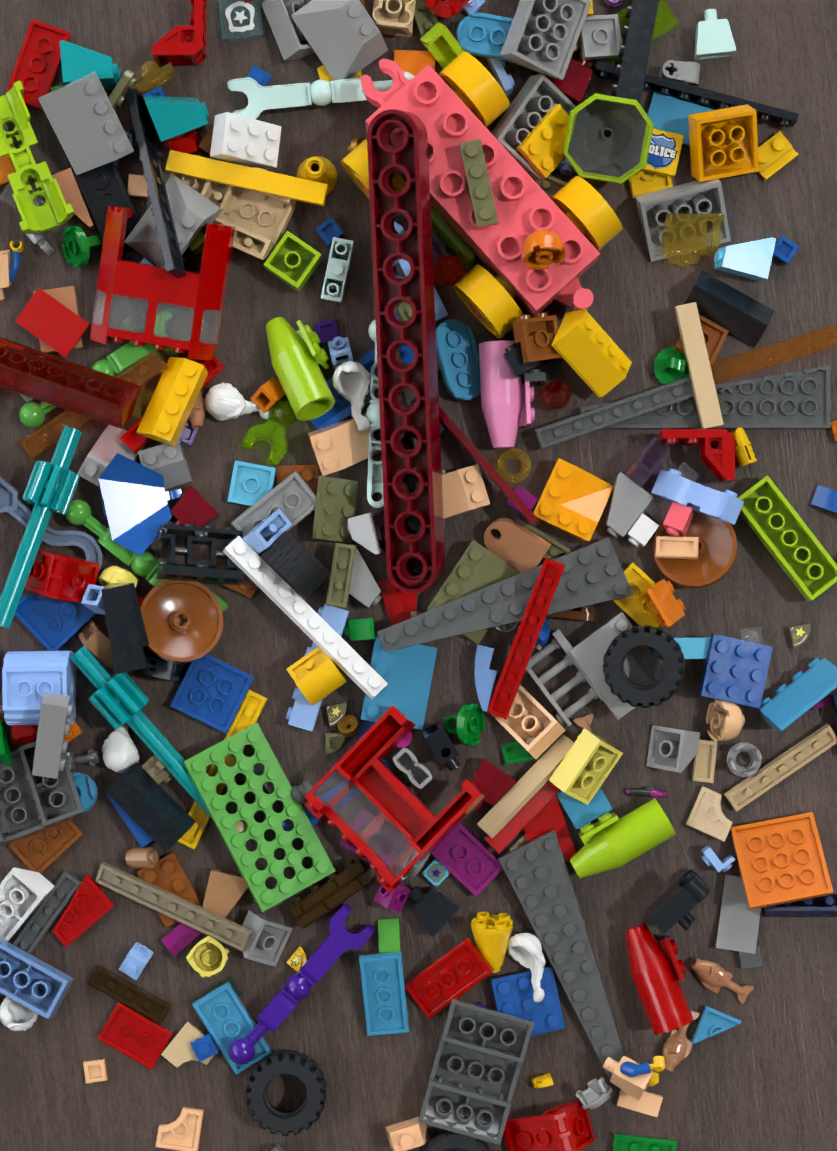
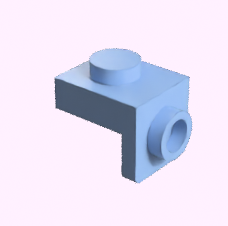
(711, 859)
(136, 960)

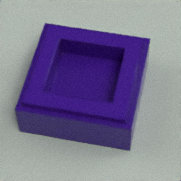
(327, 330)

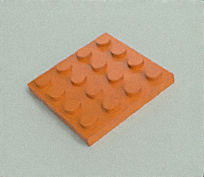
(781, 860)

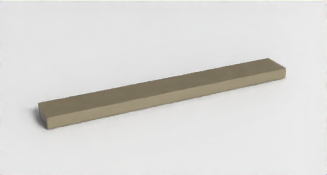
(173, 906)

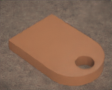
(516, 545)

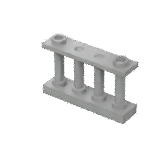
(558, 642)

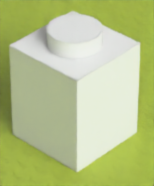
(641, 530)

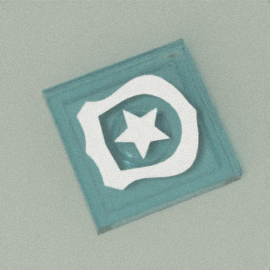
(240, 19)

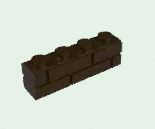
(331, 893)

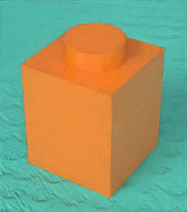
(268, 395)

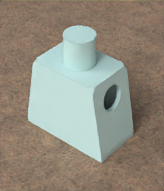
(713, 38)

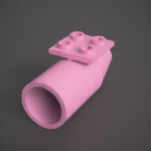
(503, 397)

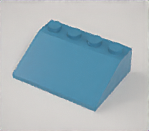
(408, 680)
(799, 695)

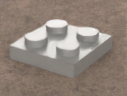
(600, 37)

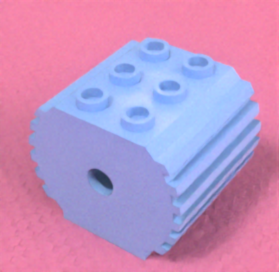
(31, 674)

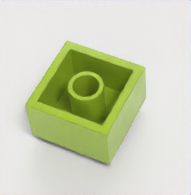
(293, 261)

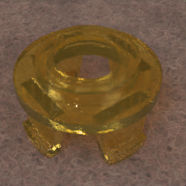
(511, 454)

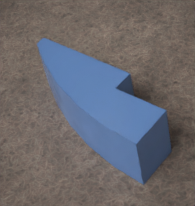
(483, 675)

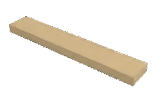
(698, 365)
(781, 767)
(525, 788)

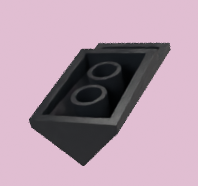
(730, 308)
(125, 627)
(150, 807)

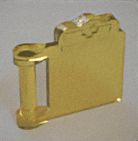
(686, 237)

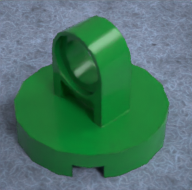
(78, 246)
(670, 366)
(469, 724)

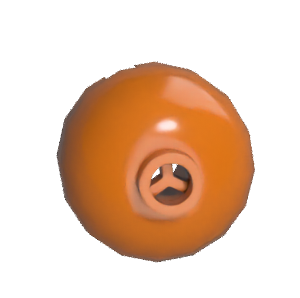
(543, 249)

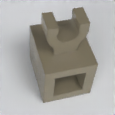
(157, 770)

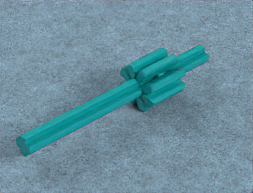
(49, 491)
(120, 703)

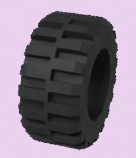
(644, 695)
(281, 1120)

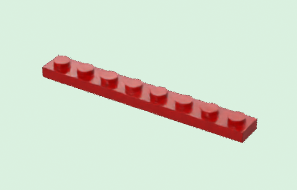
(526, 638)

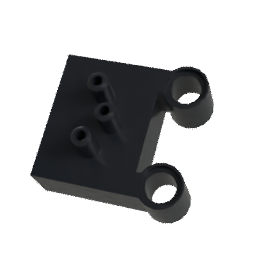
(677, 902)

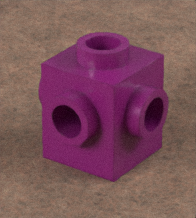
(395, 900)

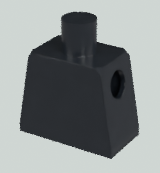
(164, 669)
(439, 739)
(432, 908)

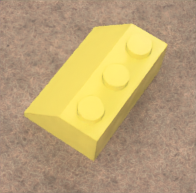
(585, 766)

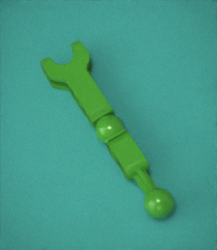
(33, 413)
(143, 566)

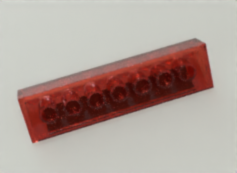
(67, 384)

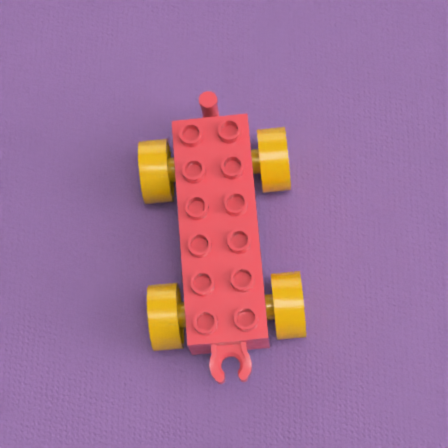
(457, 110)

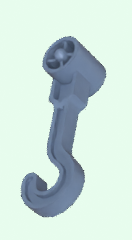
(13, 505)

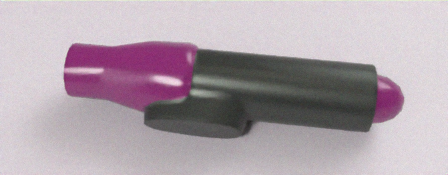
(648, 791)

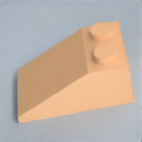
(340, 446)
(463, 491)
(531, 724)

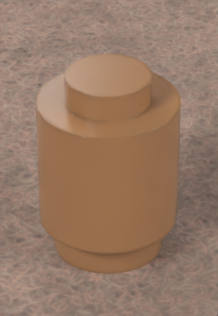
(142, 857)

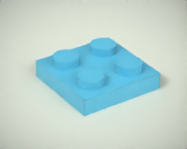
(250, 482)

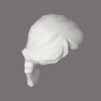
(353, 384)
(227, 403)
(119, 750)
(528, 952)
(16, 1016)

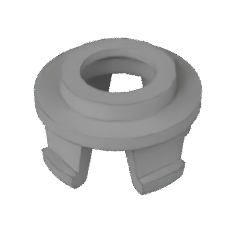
(754, 765)
(595, 1095)

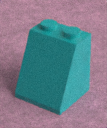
(80, 61)
(175, 114)

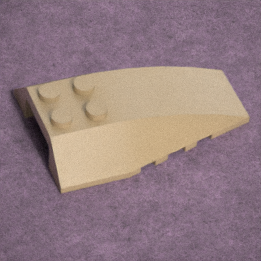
(256, 215)

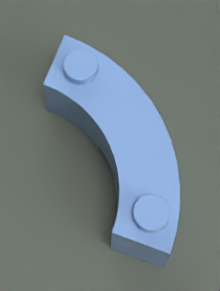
(701, 499)

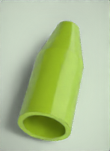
(296, 362)
(618, 841)

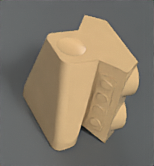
(394, 17)

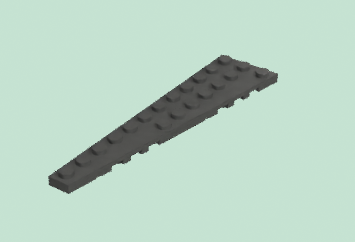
(766, 402)
(589, 578)
(549, 901)

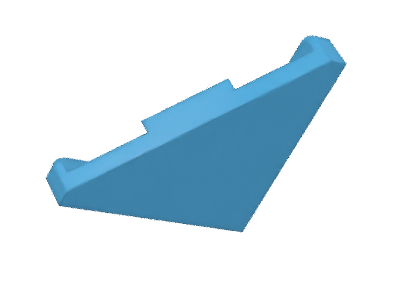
(712, 1023)

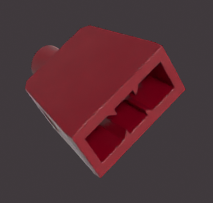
(575, 80)
(193, 509)
(491, 783)

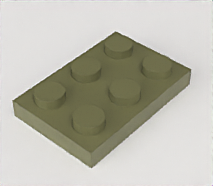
(333, 507)

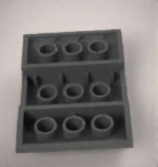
(34, 802)
(475, 1071)

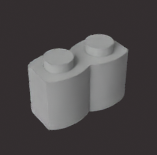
(416, 771)

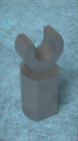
(39, 240)

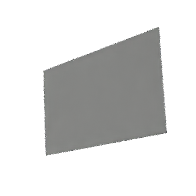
(737, 923)

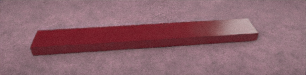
(490, 471)

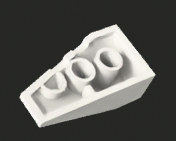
(19, 897)

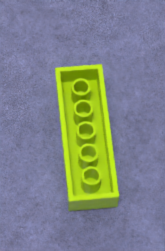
(788, 539)

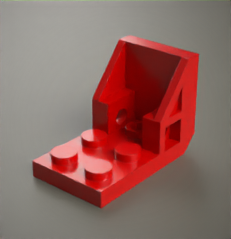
(185, 43)
(718, 460)
(61, 576)
(556, 1129)

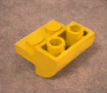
(316, 675)

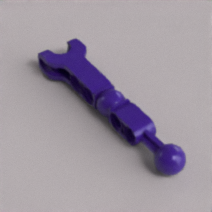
(299, 985)

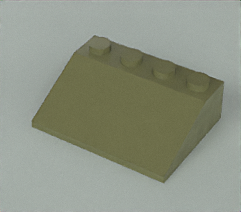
(473, 572)

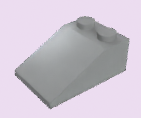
(103, 452)

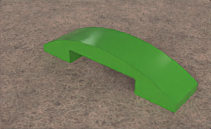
(389, 935)

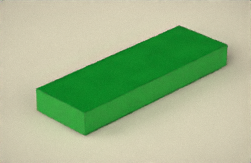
(628, 1142)

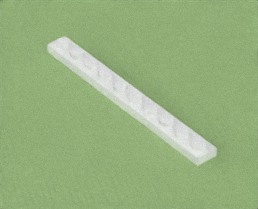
(305, 617)

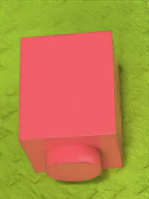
(678, 519)

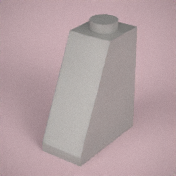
(625, 505)
(363, 585)

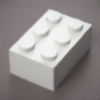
(245, 141)

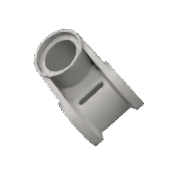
(681, 71)

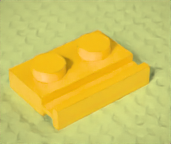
(775, 155)

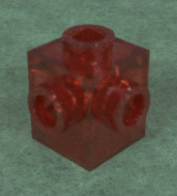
(448, 270)

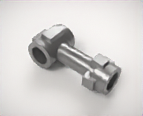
(92, 757)

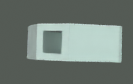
(337, 269)

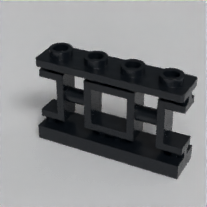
(198, 570)

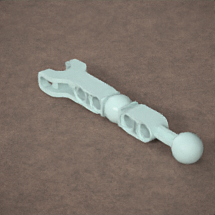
(301, 94)
(375, 477)

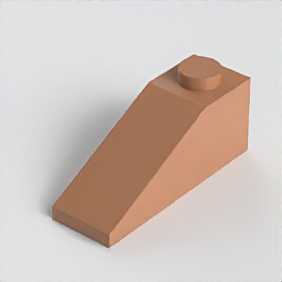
(72, 194)

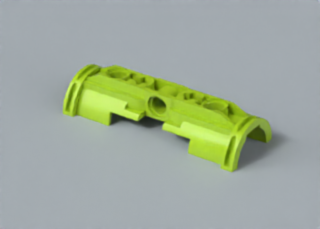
(55, 210)

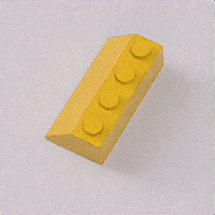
(591, 352)
(173, 401)

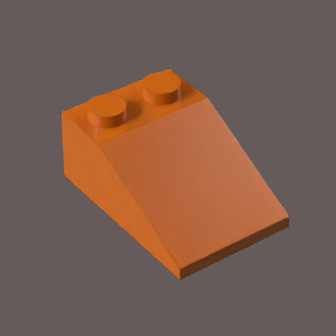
(663, 603)

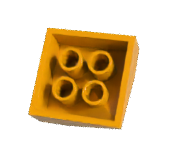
(723, 143)
(573, 500)

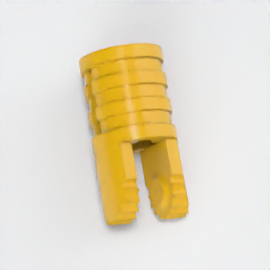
(743, 449)

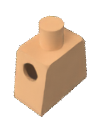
(407, 1134)

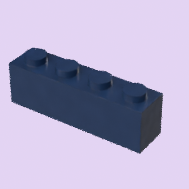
(814, 907)

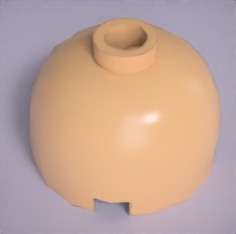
(725, 720)

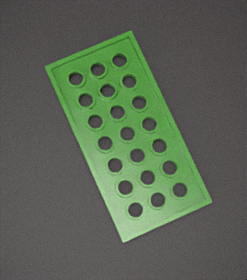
(245, 812)

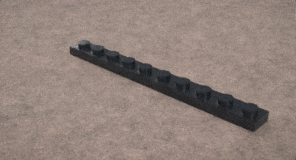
(703, 96)
(156, 186)

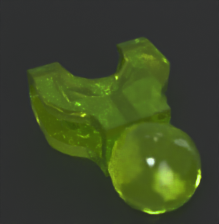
(273, 431)

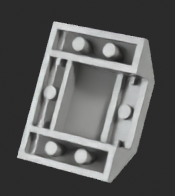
(340, 35)
(189, 213)

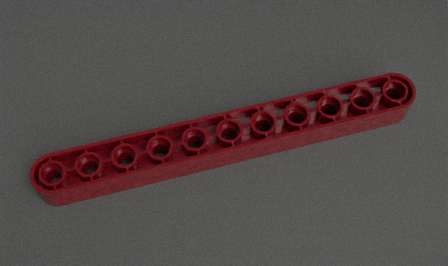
(420, 336)

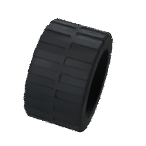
(295, 564)

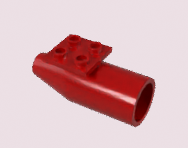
(657, 978)

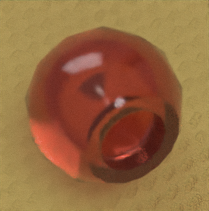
(557, 395)

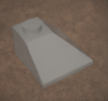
(369, 531)
(671, 748)
(267, 938)

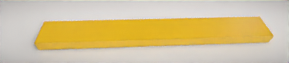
(247, 178)
(245, 717)

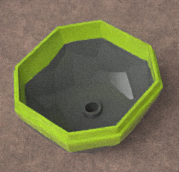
(612, 156)

